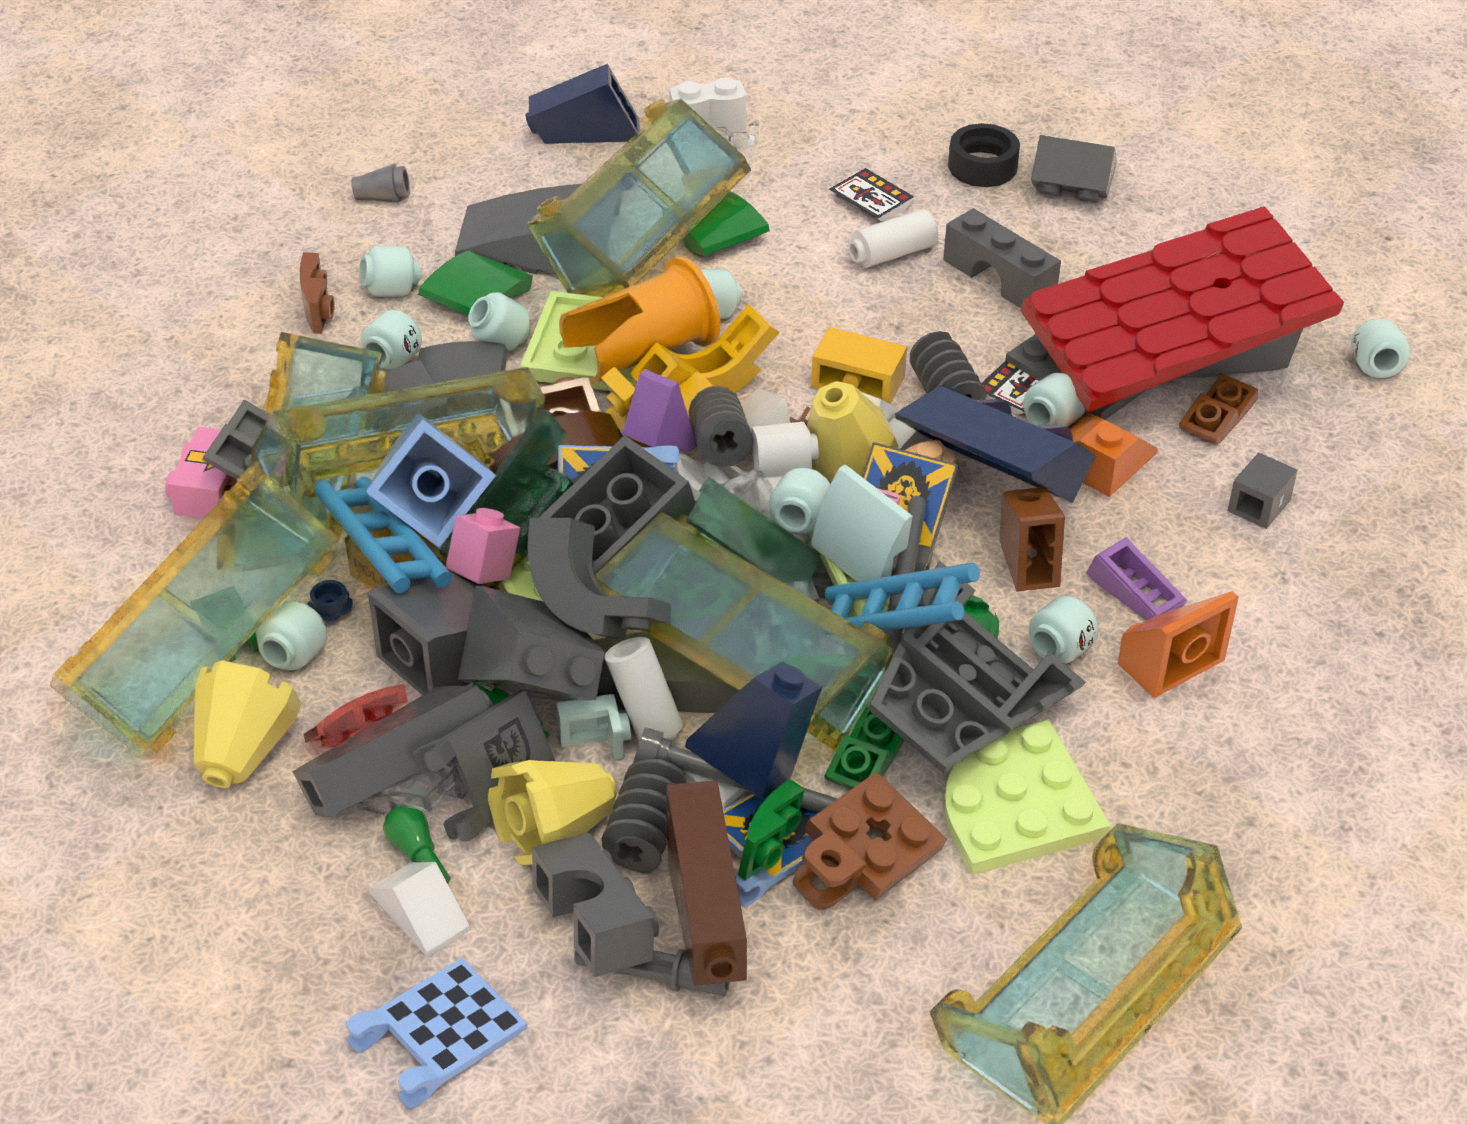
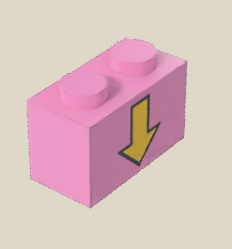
(195, 484)

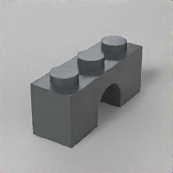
(979, 242)
(609, 918)

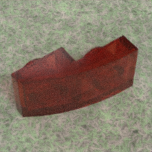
(349, 718)

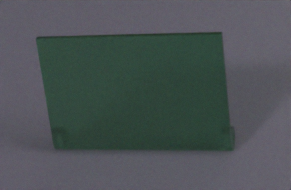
(751, 534)

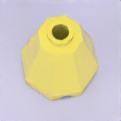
(846, 428)
(238, 720)
(548, 801)

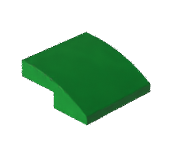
(726, 225)
(470, 277)

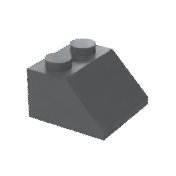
(1073, 168)

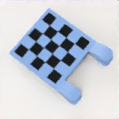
(443, 1024)

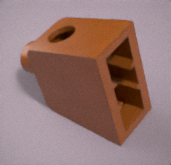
(1032, 521)

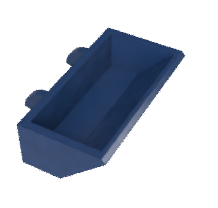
(995, 438)

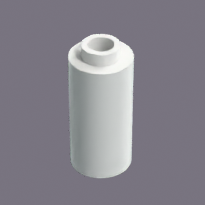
(893, 238)
(643, 687)

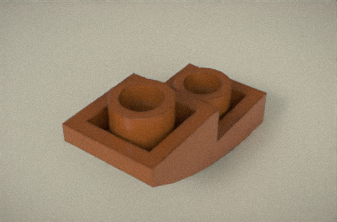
(316, 301)
(1219, 410)

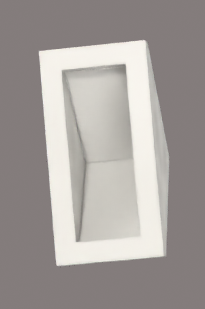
(422, 905)

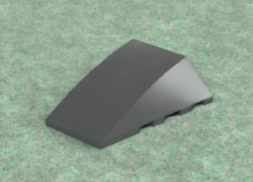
(501, 231)
(962, 688)

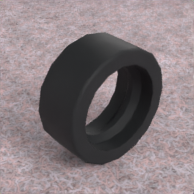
(982, 170)

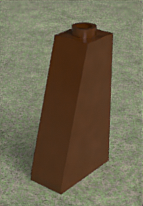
(705, 883)

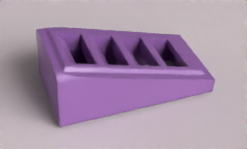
(1107, 574)

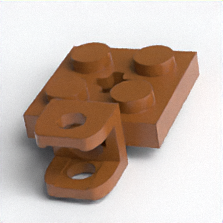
(847, 856)

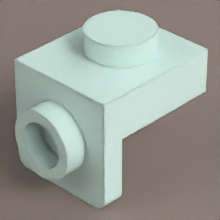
(593, 721)

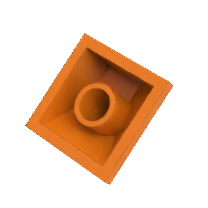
(1116, 451)
(1178, 643)

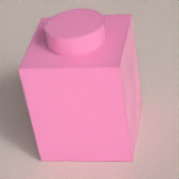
(483, 546)

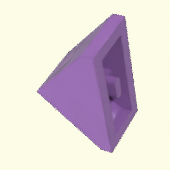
(659, 414)

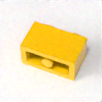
(859, 360)

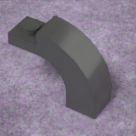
(566, 582)

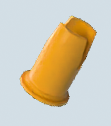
(663, 310)

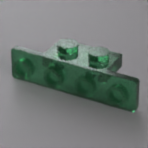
(523, 481)

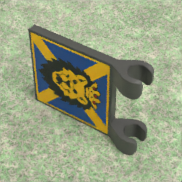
(913, 476)

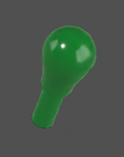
(409, 832)

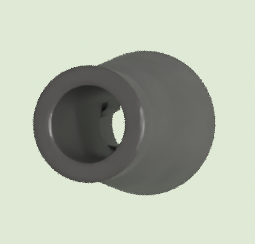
(382, 184)

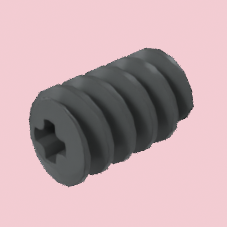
(942, 363)
(720, 426)
(639, 816)

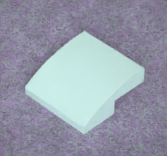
(860, 527)

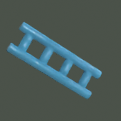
(378, 549)
(912, 586)

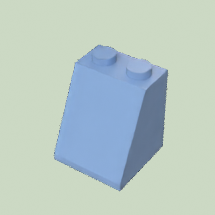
(429, 480)

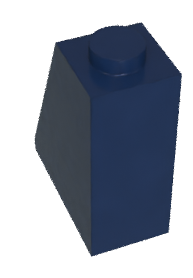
(583, 110)
(760, 729)

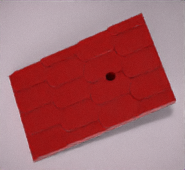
(1184, 309)

